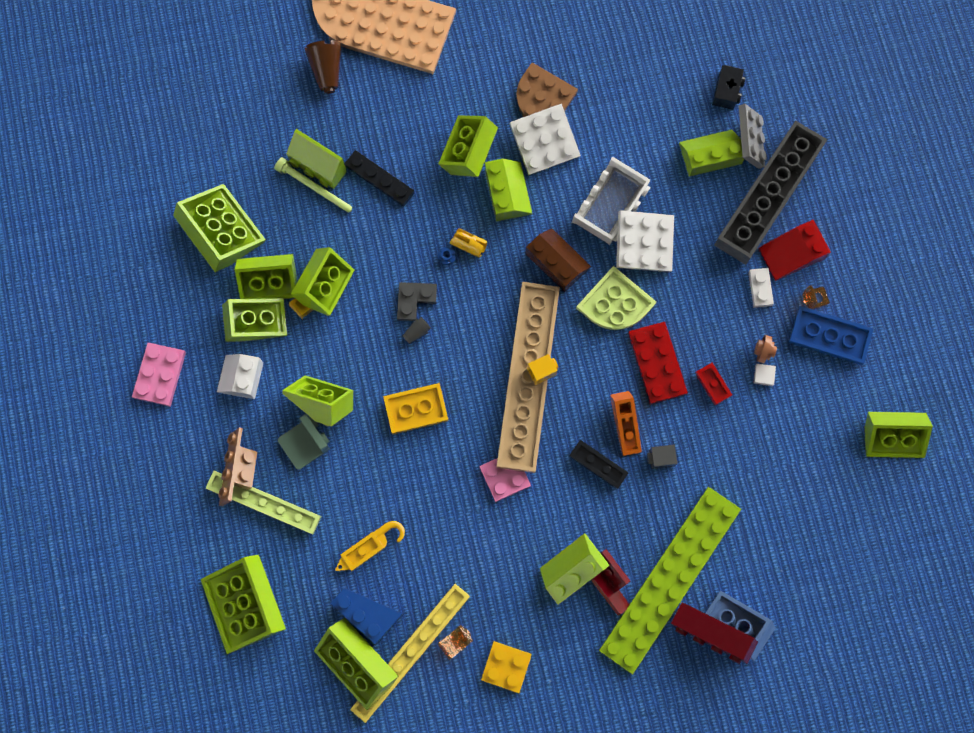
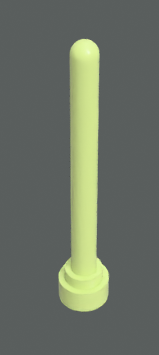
(283, 166)

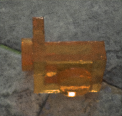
(455, 642)

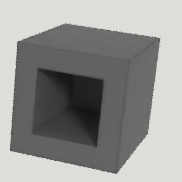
(662, 456)

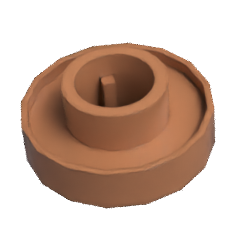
(765, 349)

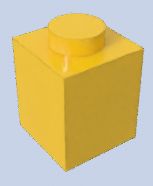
(542, 369)

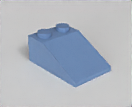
(742, 618)

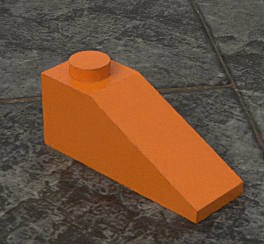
(626, 422)

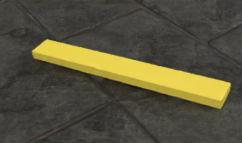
(418, 643)

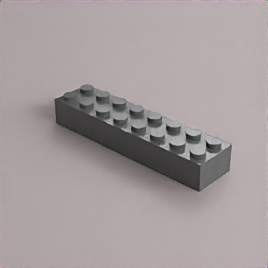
(770, 192)

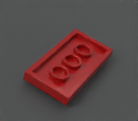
(657, 363)

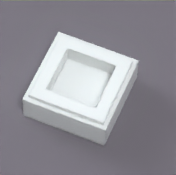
(764, 374)

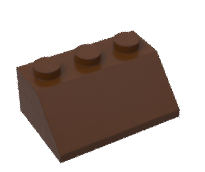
(557, 259)

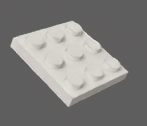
(544, 139)
(645, 241)

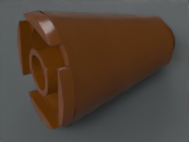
(325, 64)

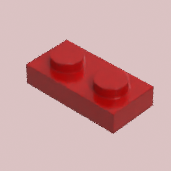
(713, 383)

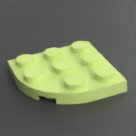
(616, 302)

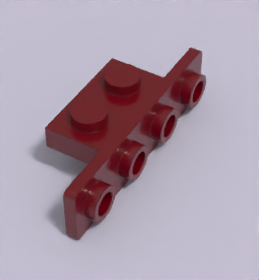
(610, 582)

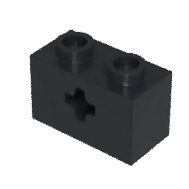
(728, 77)

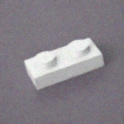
(761, 287)

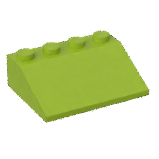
(218, 226)
(242, 603)

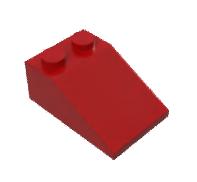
(794, 250)

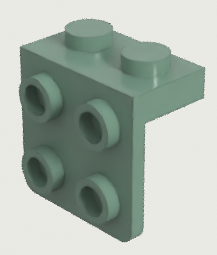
(304, 442)

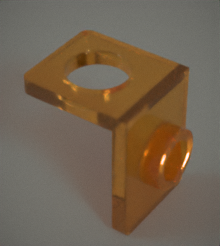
(810, 298)

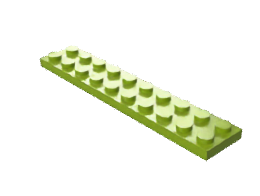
(669, 580)

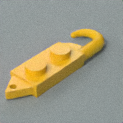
(368, 547)

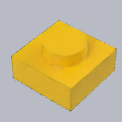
(301, 310)

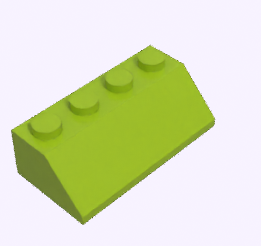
(355, 663)

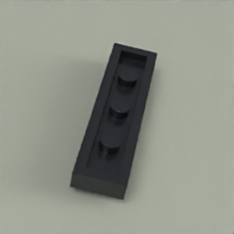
(379, 178)

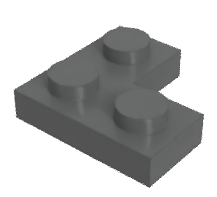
(410, 295)

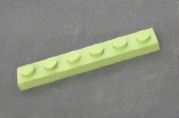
(269, 505)

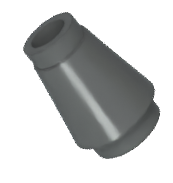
(416, 330)

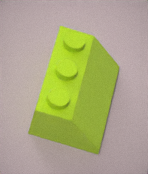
(712, 152)
(315, 160)
(507, 189)
(266, 277)
(323, 281)
(897, 434)
(572, 568)

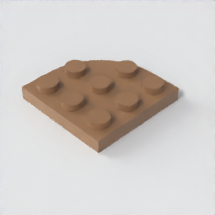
(542, 90)

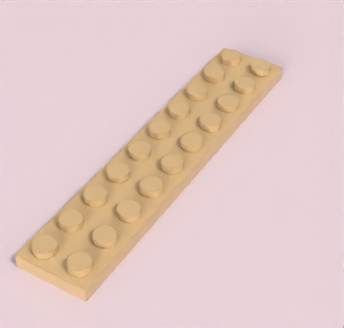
(524, 399)

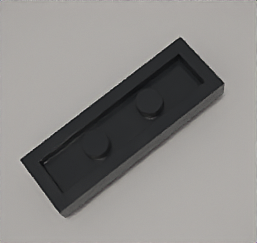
(598, 464)

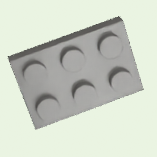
(752, 136)

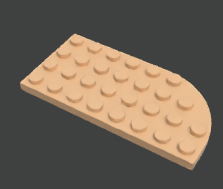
(391, 30)

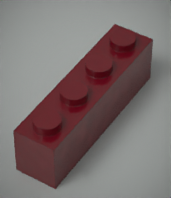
(714, 633)

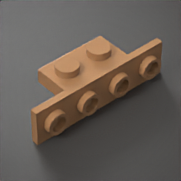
(238, 468)

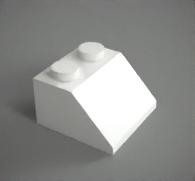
(240, 375)

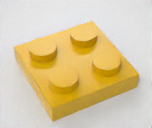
(506, 667)

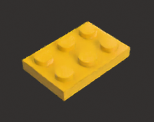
(415, 408)

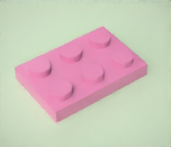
(159, 374)

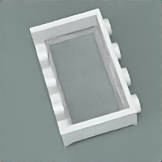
(615, 191)

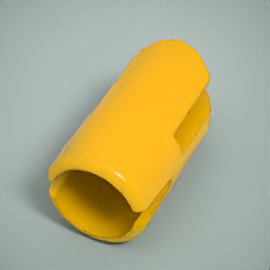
(468, 242)

